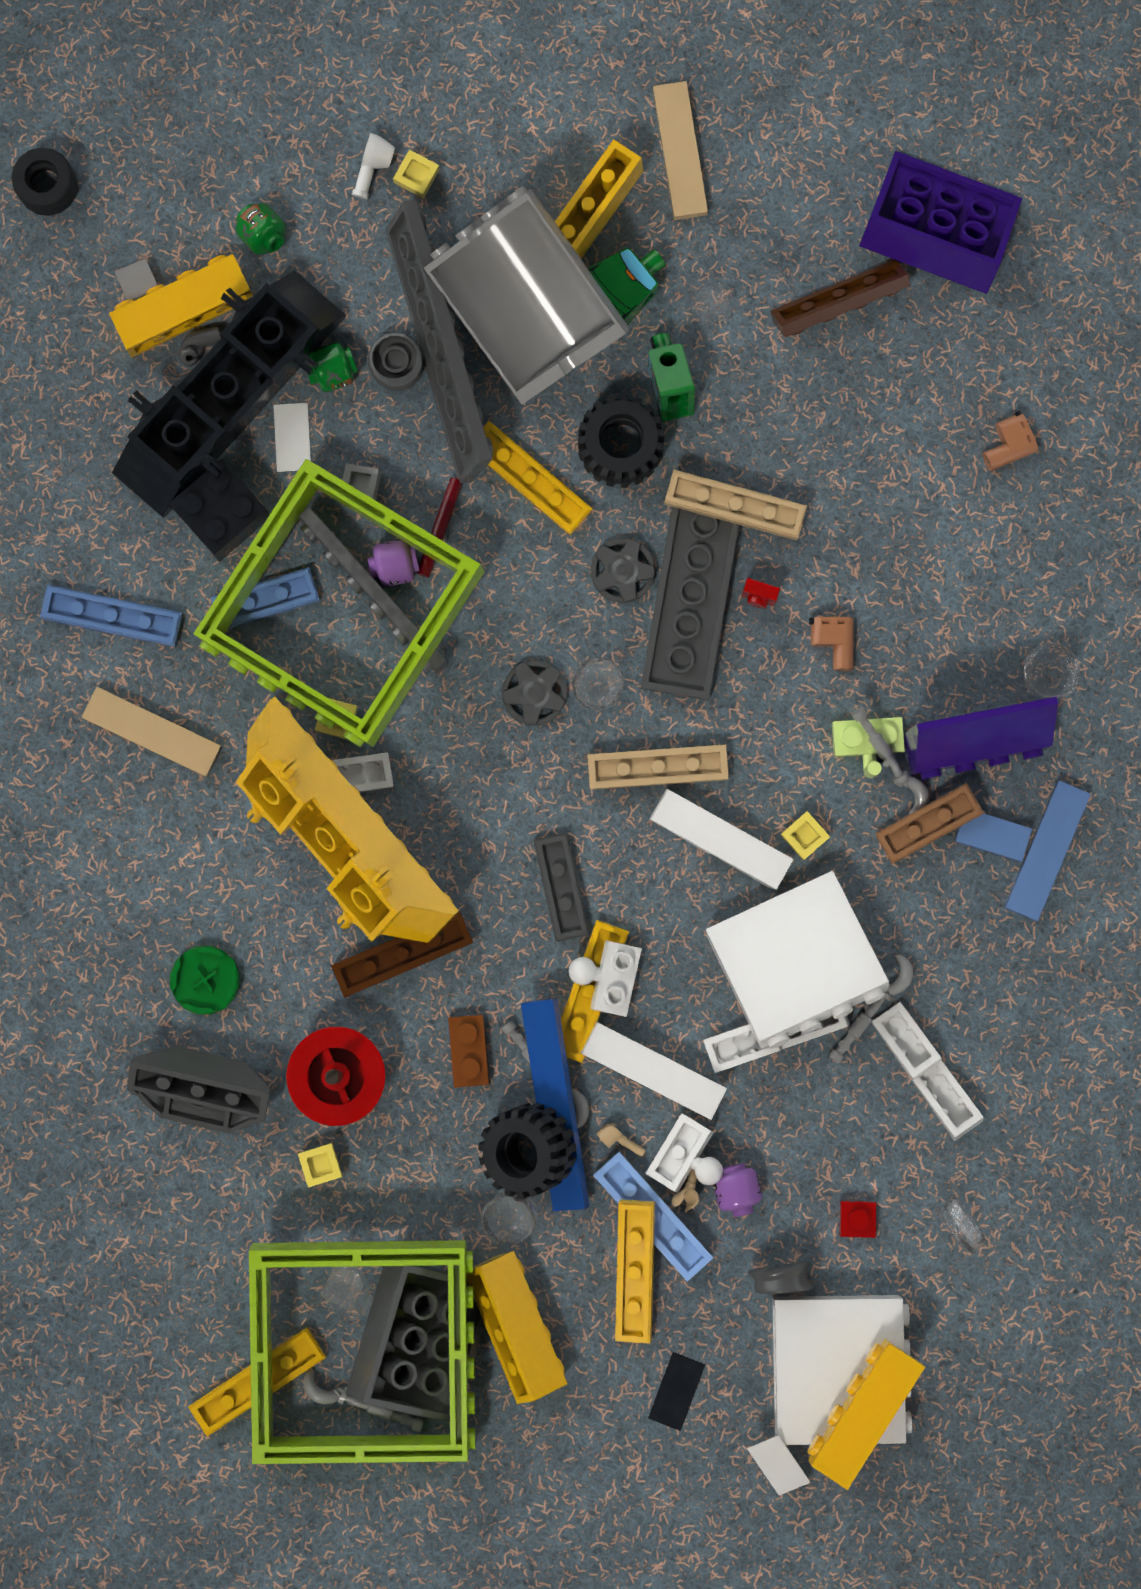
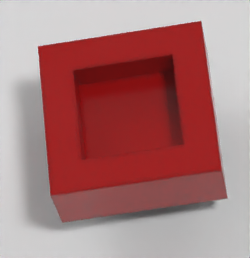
(760, 593)
(857, 1219)

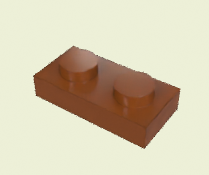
(468, 1051)

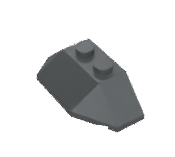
(199, 1088)

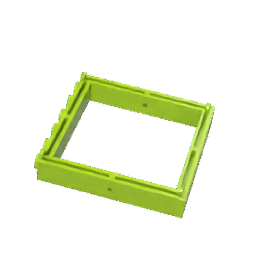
(260, 554)
(364, 1448)

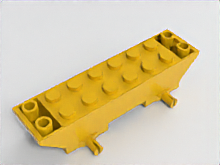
(372, 870)

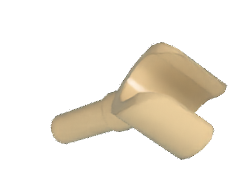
(610, 1134)
(688, 1193)

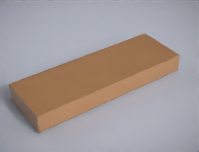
(929, 823)

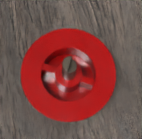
(335, 1076)

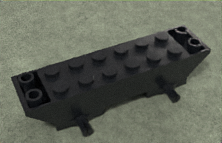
(226, 390)

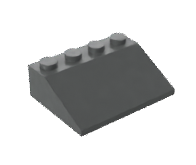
(406, 1344)

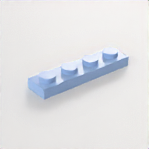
(670, 1233)

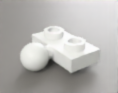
(613, 977)
(681, 1155)

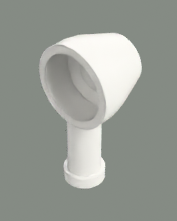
(376, 156)

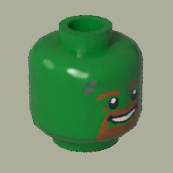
(260, 228)
(334, 368)

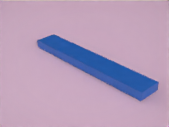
(554, 1090)

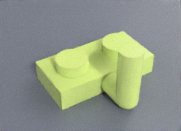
(853, 740)

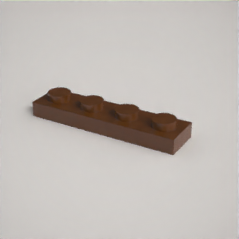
(840, 298)
(398, 957)

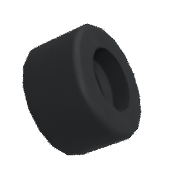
(57, 198)

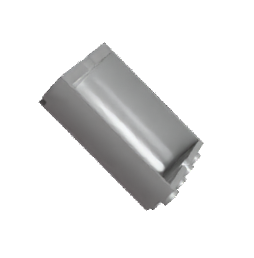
(525, 294)

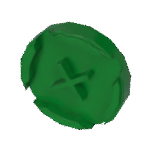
(205, 980)

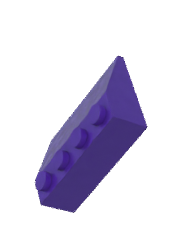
(941, 222)
(981, 737)

